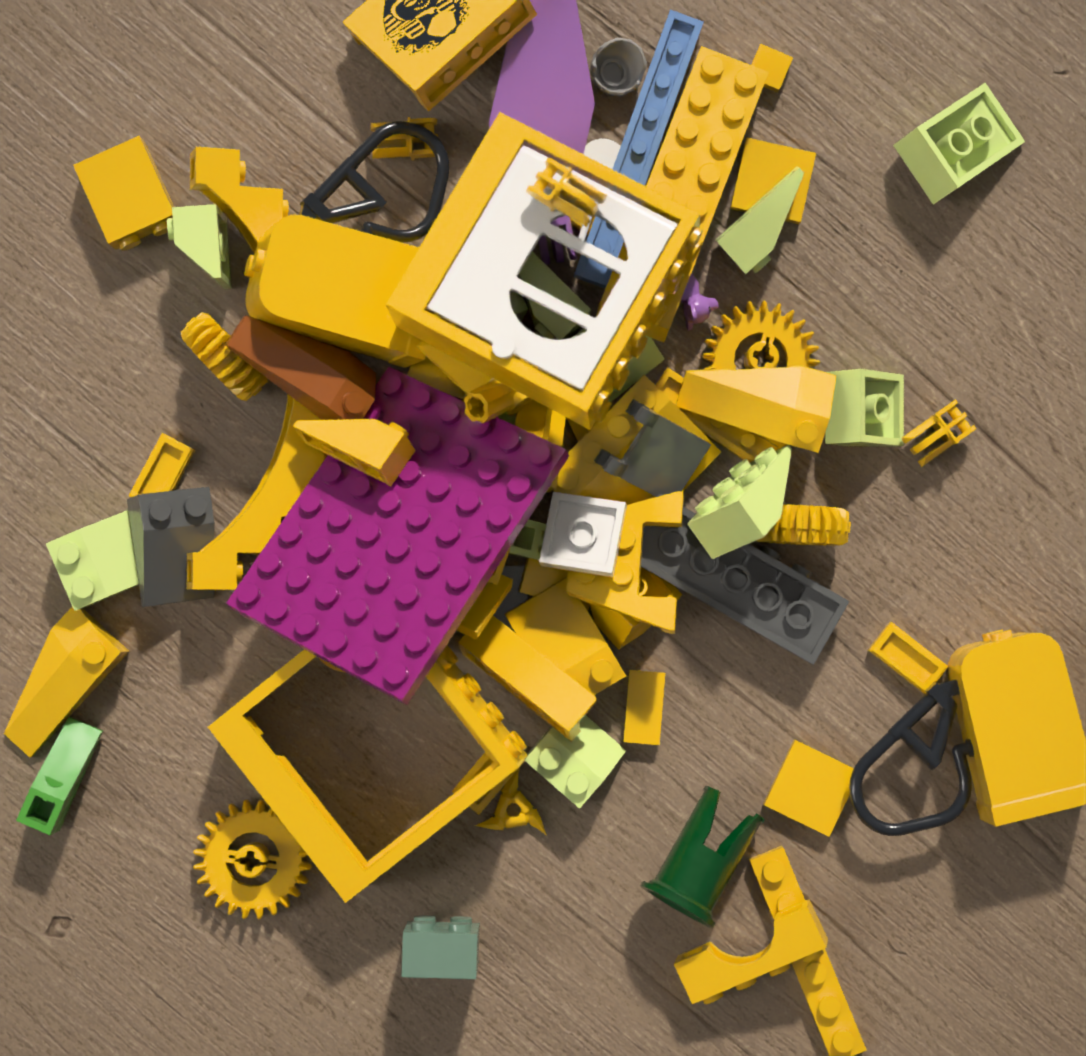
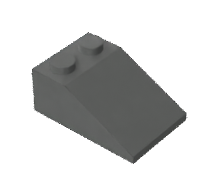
(163, 532)

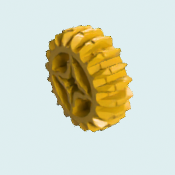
(208, 343)
(810, 526)

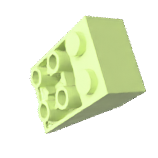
(744, 503)

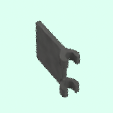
(659, 456)

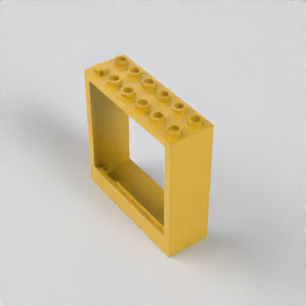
(307, 816)

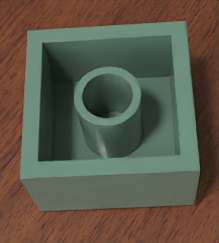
(440, 948)

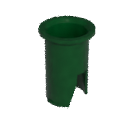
(695, 874)

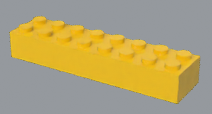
(701, 151)

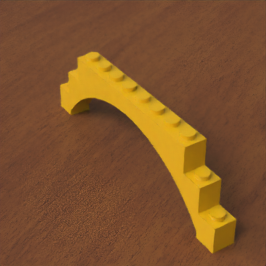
(293, 463)

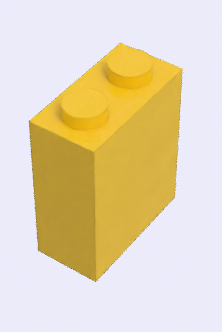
(126, 193)

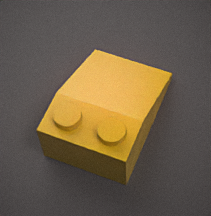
(567, 637)

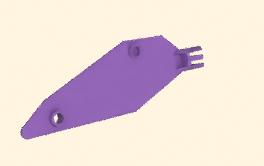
(548, 87)

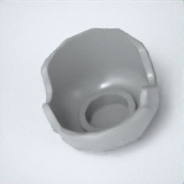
(618, 67)

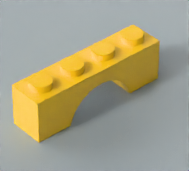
(710, 971)

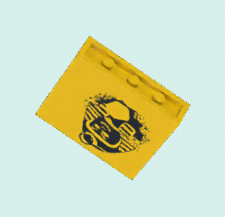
(436, 41)

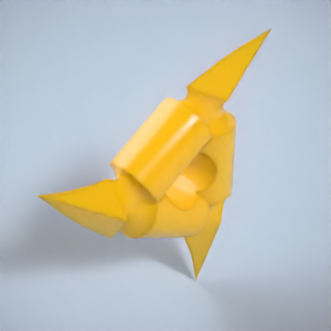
(526, 815)

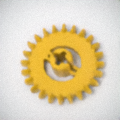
(762, 322)
(217, 856)

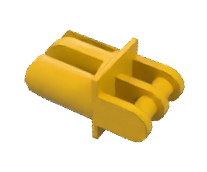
(399, 141)
(569, 195)
(941, 431)

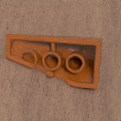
(313, 373)

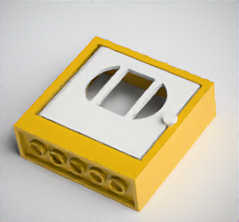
(486, 238)

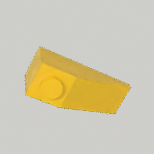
(361, 443)

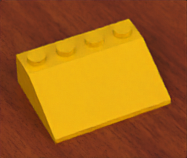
(615, 434)

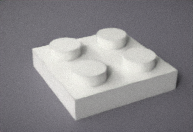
(583, 534)

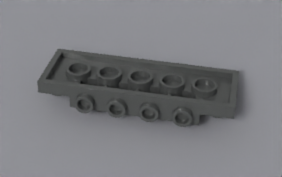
(747, 587)

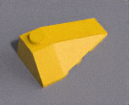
(776, 403)
(66, 672)

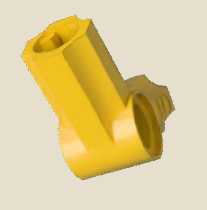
(495, 399)

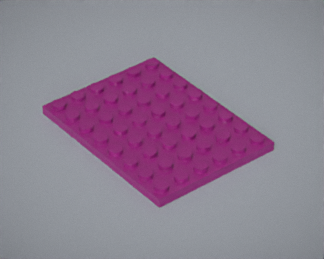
(390, 571)

